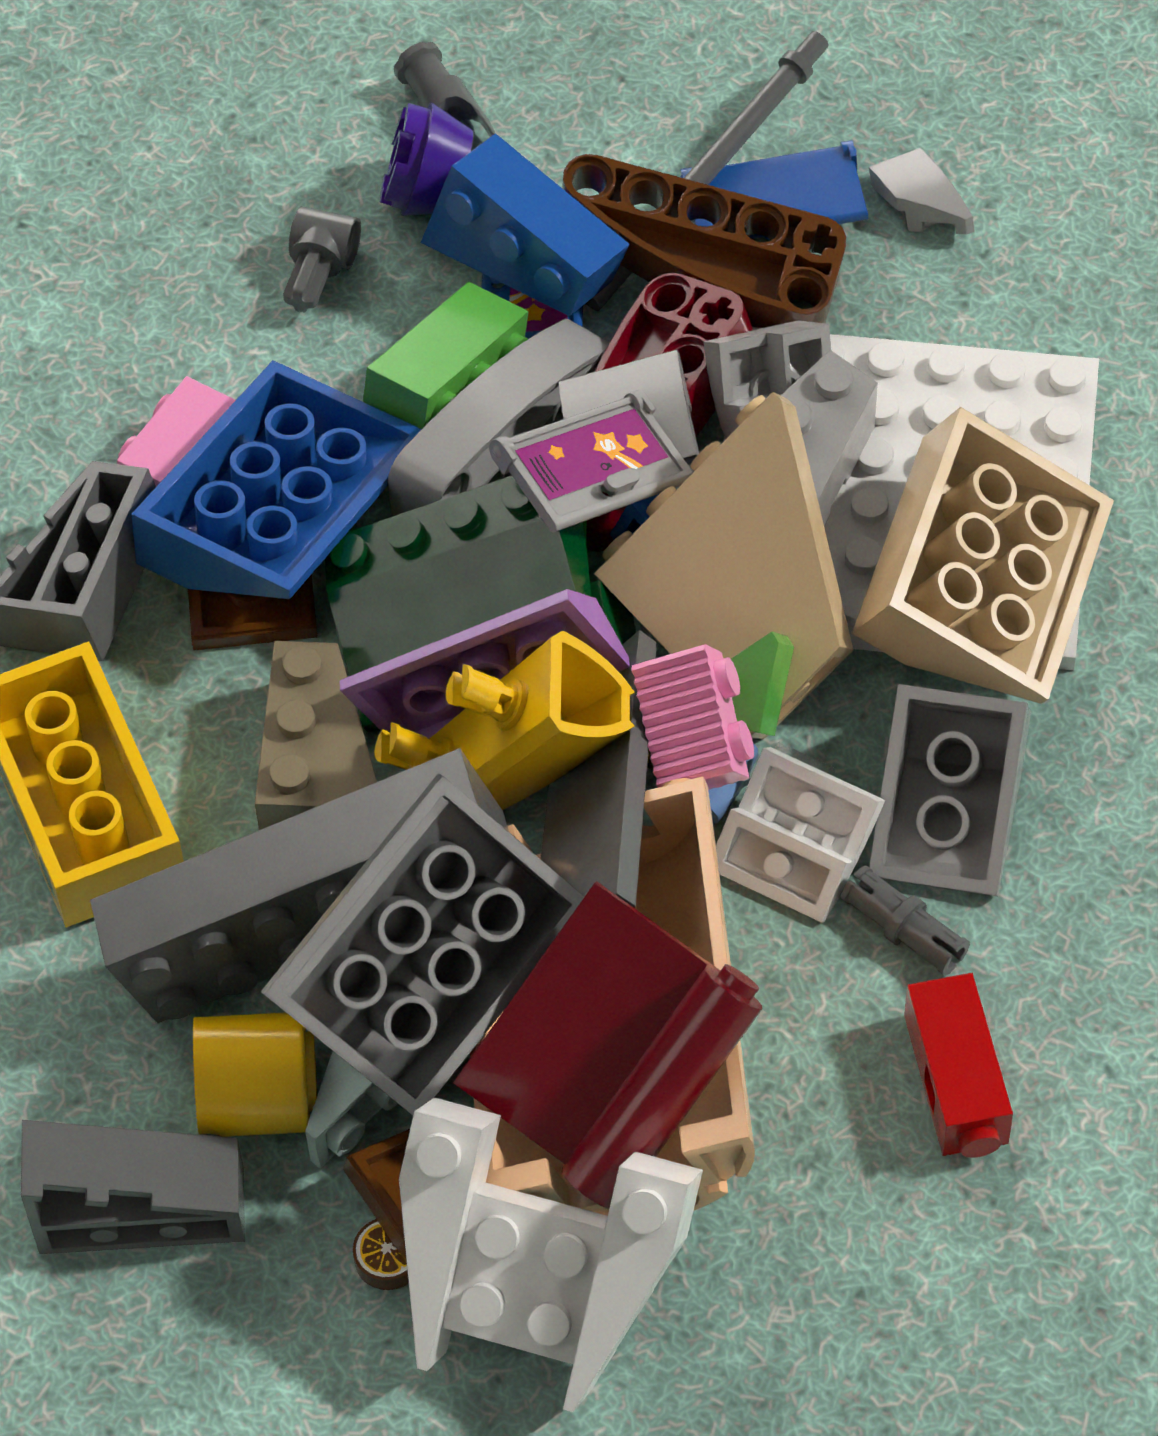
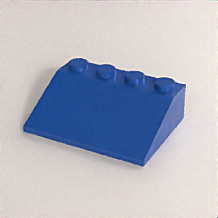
(268, 488)

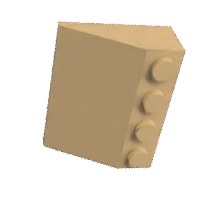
(984, 561)

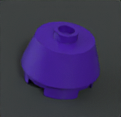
(423, 151)

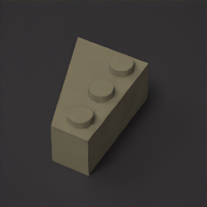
(310, 734)

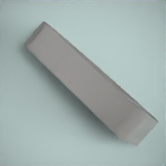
(506, 401)

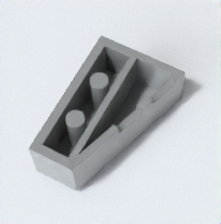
(835, 419)

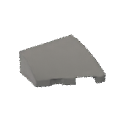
(760, 364)

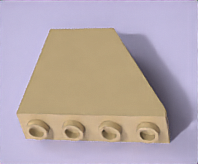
(739, 554)

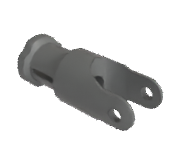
(431, 82)

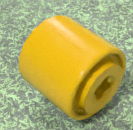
(253, 1074)

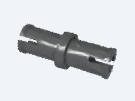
(905, 920)

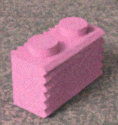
(693, 717)

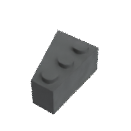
(79, 567)
(129, 1187)

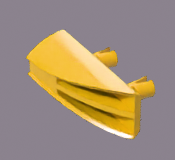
(528, 724)

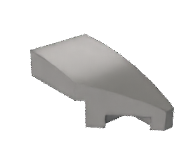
(921, 190)

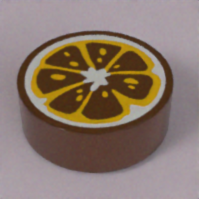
(378, 1259)

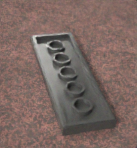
(599, 805)

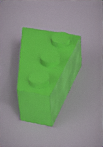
(444, 354)

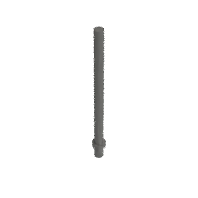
(794, 69)

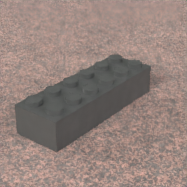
(247, 905)

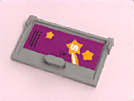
(599, 450)

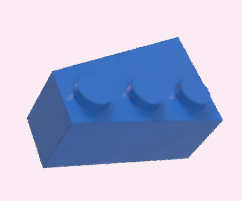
(522, 229)

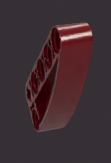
(667, 317)

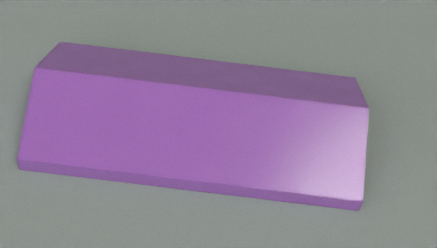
(414, 685)

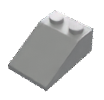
(949, 789)

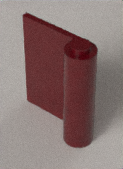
(609, 1041)

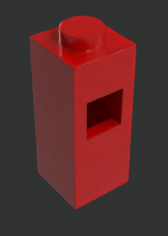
(958, 1065)

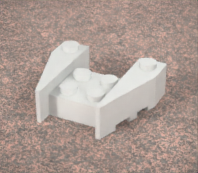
(526, 1264)

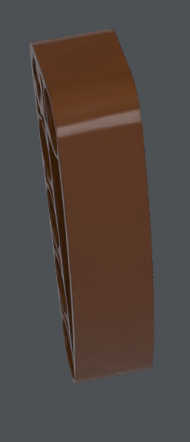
(722, 254)

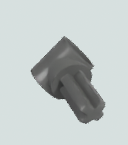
(319, 247)

